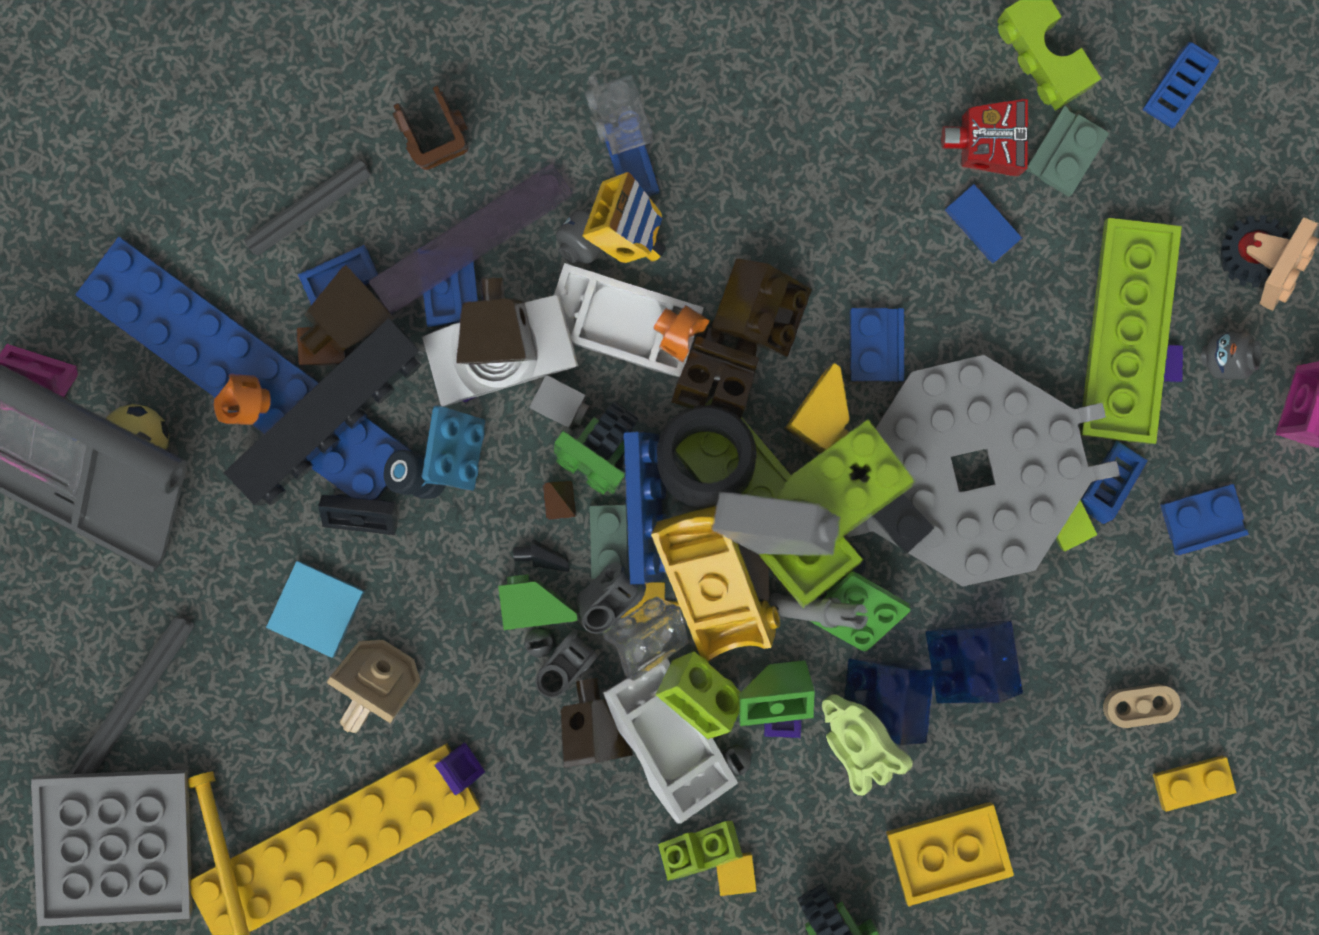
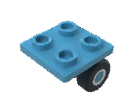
(449, 458)

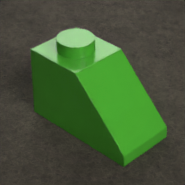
(532, 604)
(778, 695)

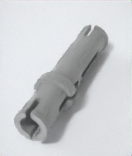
(828, 612)

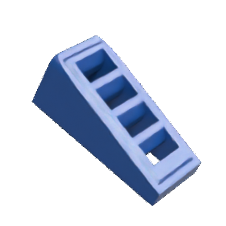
(1199, 59)
(1100, 510)

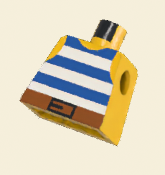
(625, 221)

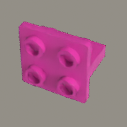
(39, 368)

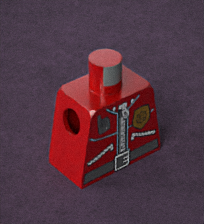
(992, 137)

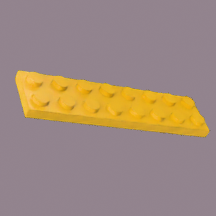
(336, 844)

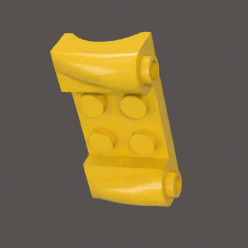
(713, 585)

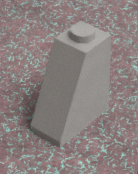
(776, 525)

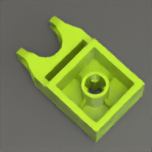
(828, 481)

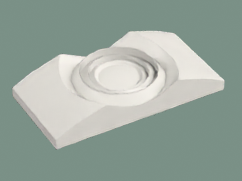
(618, 318)
(462, 381)
(676, 758)

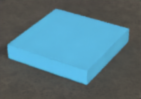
(315, 609)

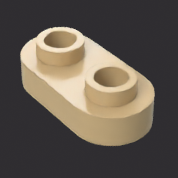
(1140, 705)

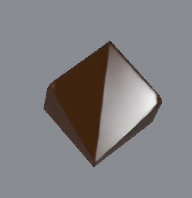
(559, 500)

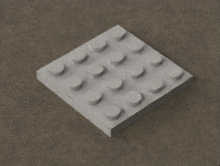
(112, 847)

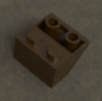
(762, 306)

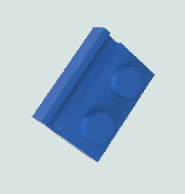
(445, 300)
(876, 344)
(1204, 519)

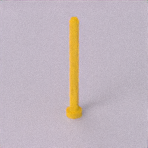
(220, 851)

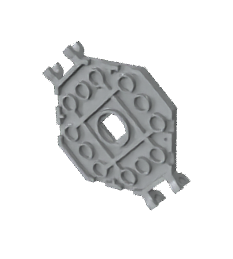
(1031, 454)

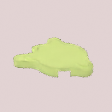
(862, 744)

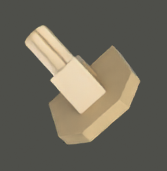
(376, 680)

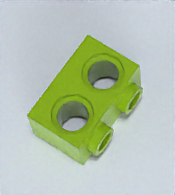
(700, 695)

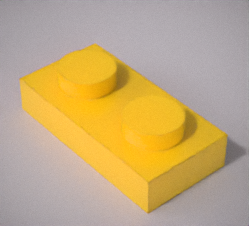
(1194, 783)

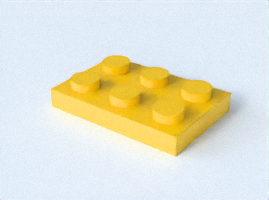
(949, 853)

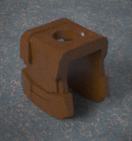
(442, 153)

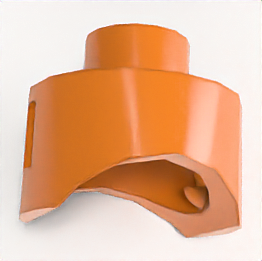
(678, 329)
(243, 395)

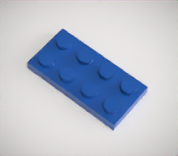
(644, 506)

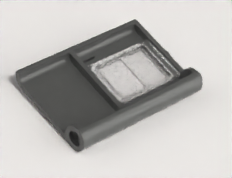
(87, 471)

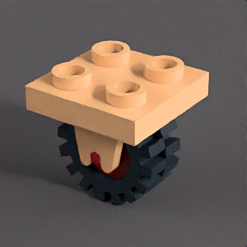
(1265, 253)

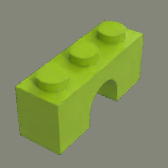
(1058, 77)

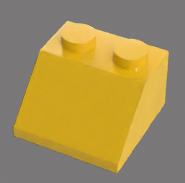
(822, 413)

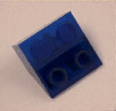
(974, 663)
(895, 694)

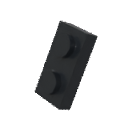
(358, 514)

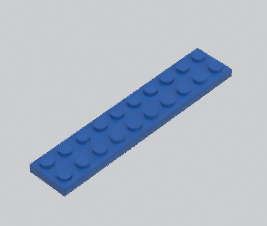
(212, 345)

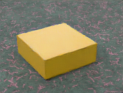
(737, 876)

